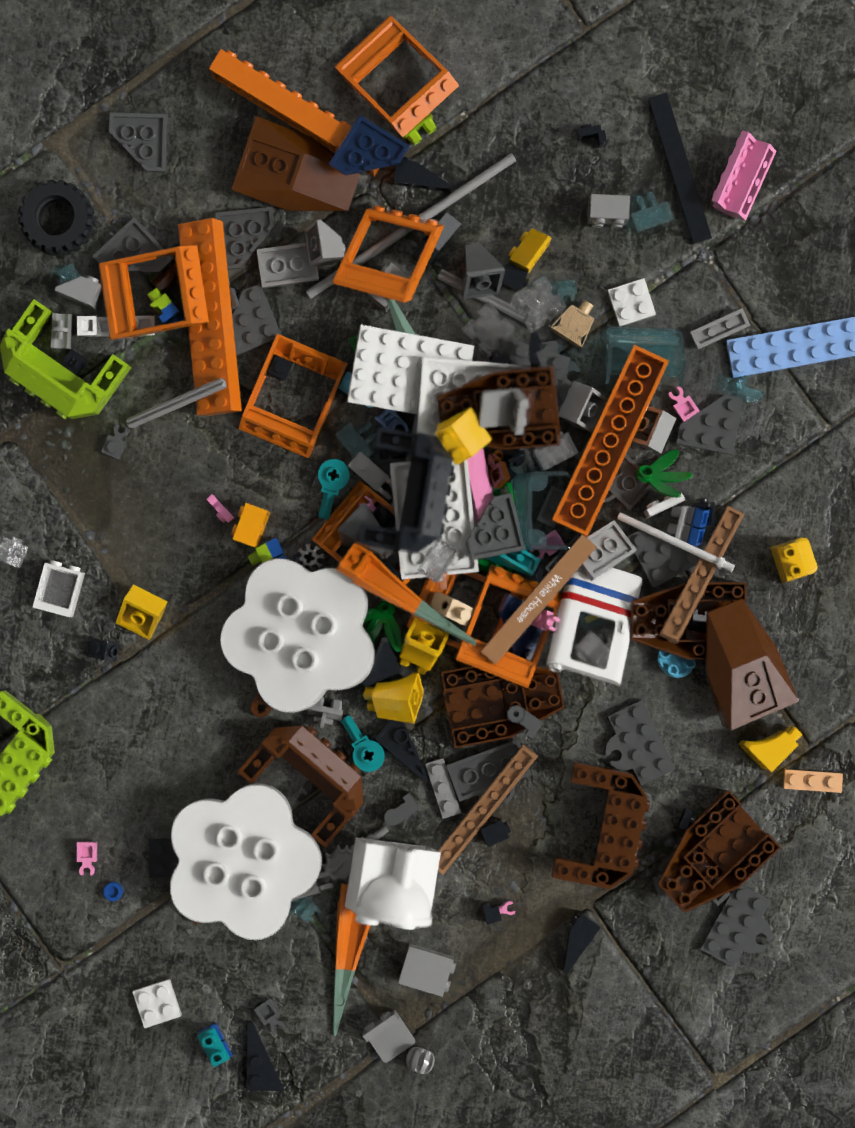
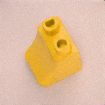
(794, 559)
(422, 645)
(396, 699)
(773, 749)

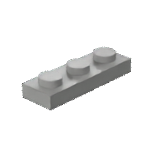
(720, 329)
(443, 788)

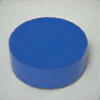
(113, 891)

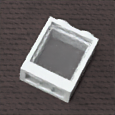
(59, 587)

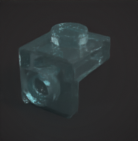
(751, 395)

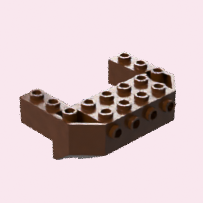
(317, 763)
(619, 829)

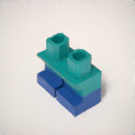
(215, 1049)

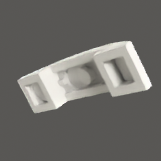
(98, 327)

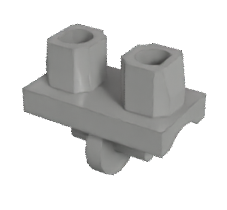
(61, 331)
(324, 714)

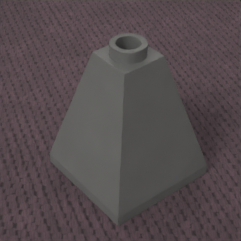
(481, 272)
(349, 530)

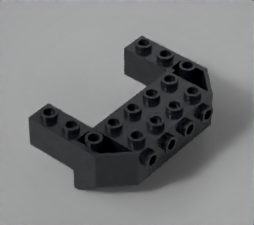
(424, 493)

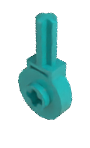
(329, 486)
(361, 746)

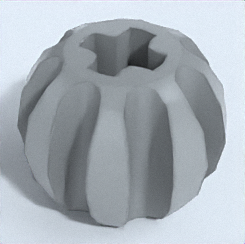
(314, 554)
(420, 1060)

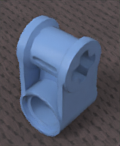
(391, 421)

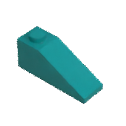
(519, 561)

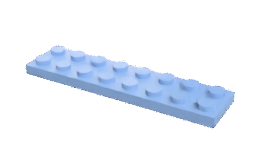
(792, 347)

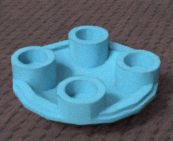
(675, 665)

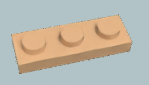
(812, 780)

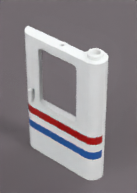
(604, 597)

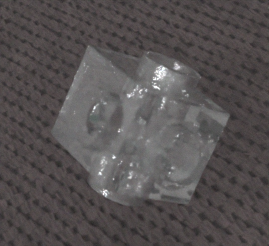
(12, 551)

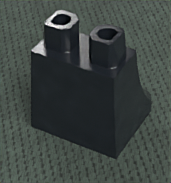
(385, 663)

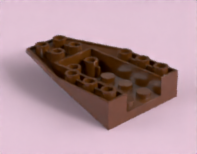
(291, 171)
(541, 416)
(652, 612)
(744, 667)
(479, 703)
(716, 854)

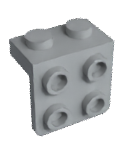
(504, 409)
(389, 1036)

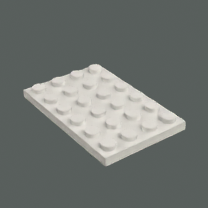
(389, 367)
(443, 376)
(458, 520)

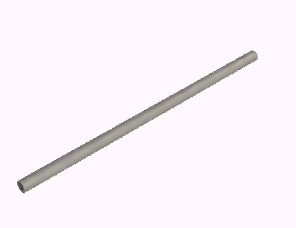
(427, 214)

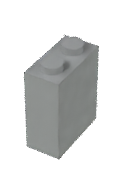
(427, 970)

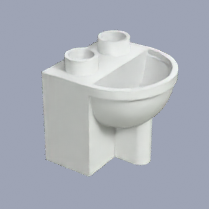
(392, 883)

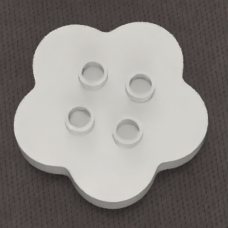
(299, 634)
(242, 861)

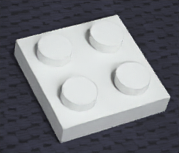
(631, 302)
(657, 507)
(157, 1003)

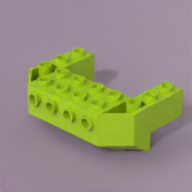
(50, 379)
(26, 752)

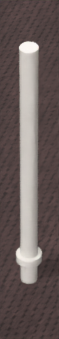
(720, 562)

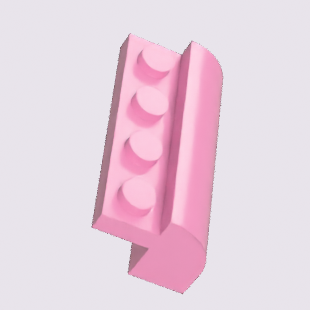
(743, 176)
(479, 484)

